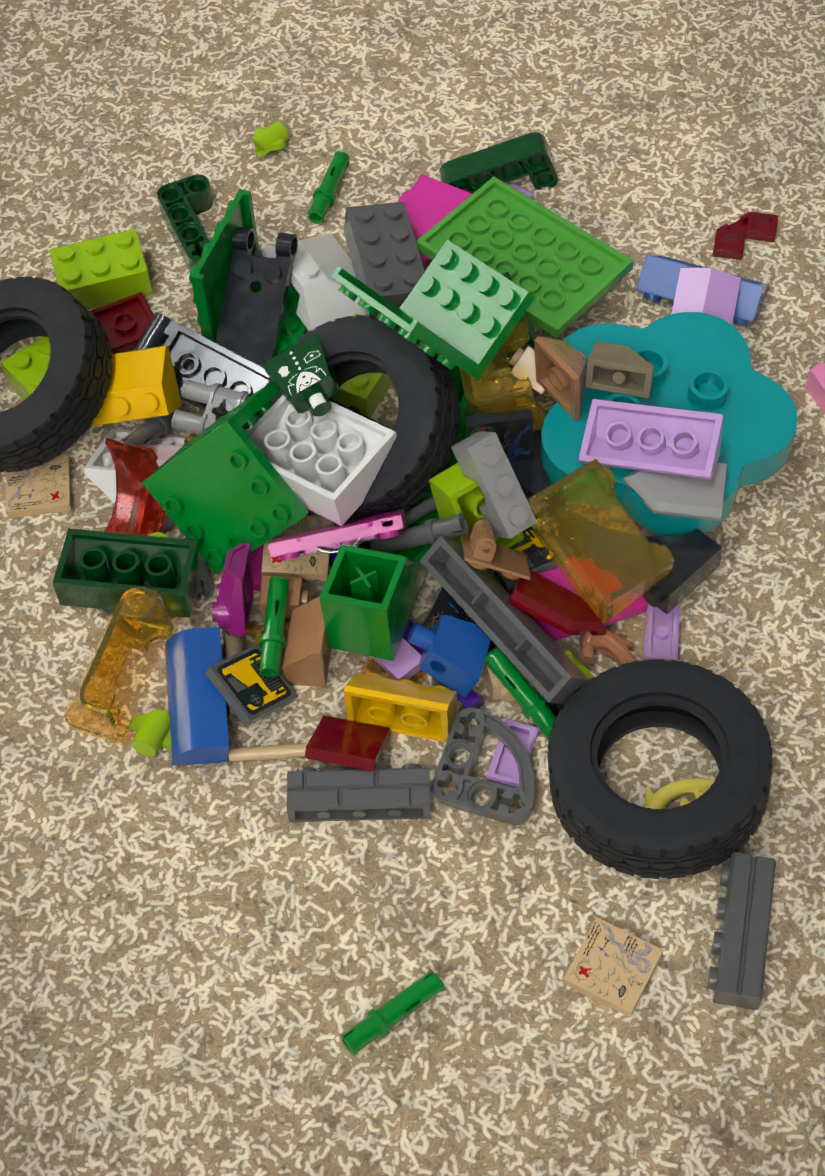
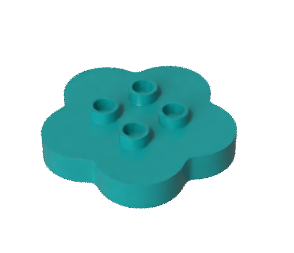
(697, 367)

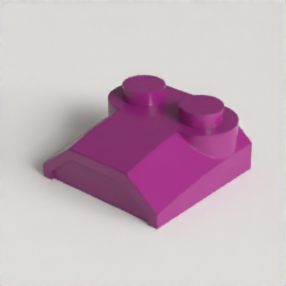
(235, 592)

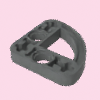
(468, 785)

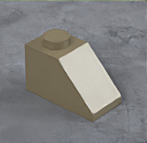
(618, 370)

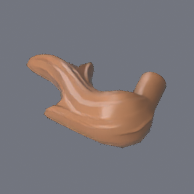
(608, 644)

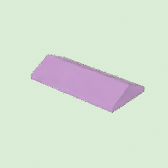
(707, 292)
(652, 439)

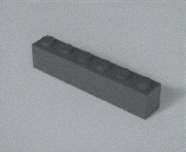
(503, 623)

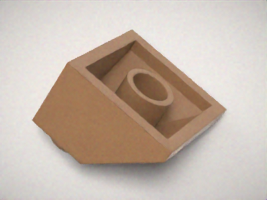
(561, 373)

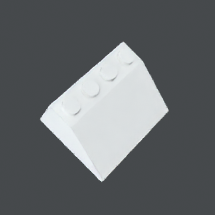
(325, 457)

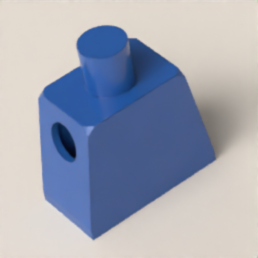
(452, 652)

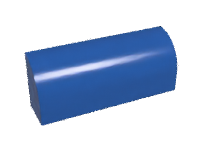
(194, 703)

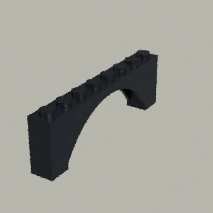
(693, 553)

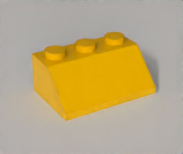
(140, 386)
(401, 706)

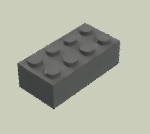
(383, 250)

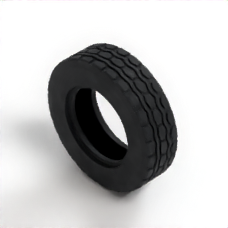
(74, 380)
(426, 406)
(648, 839)

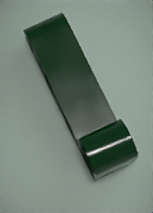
(506, 162)
(178, 207)

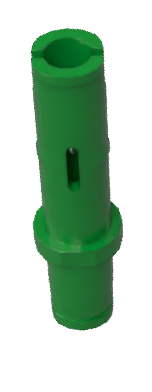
(325, 194)
(273, 639)
(513, 680)
(381, 1020)

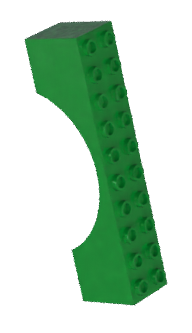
(374, 591)

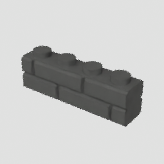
(358, 794)
(744, 931)

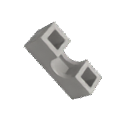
(487, 464)

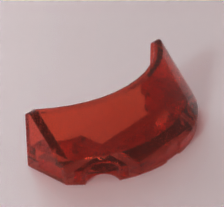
(134, 506)

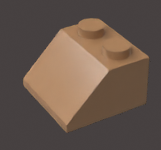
(307, 647)

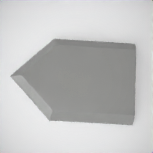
(681, 494)

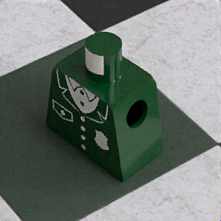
(304, 376)

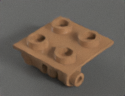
(484, 553)

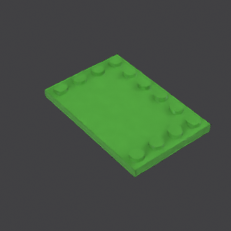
(538, 249)

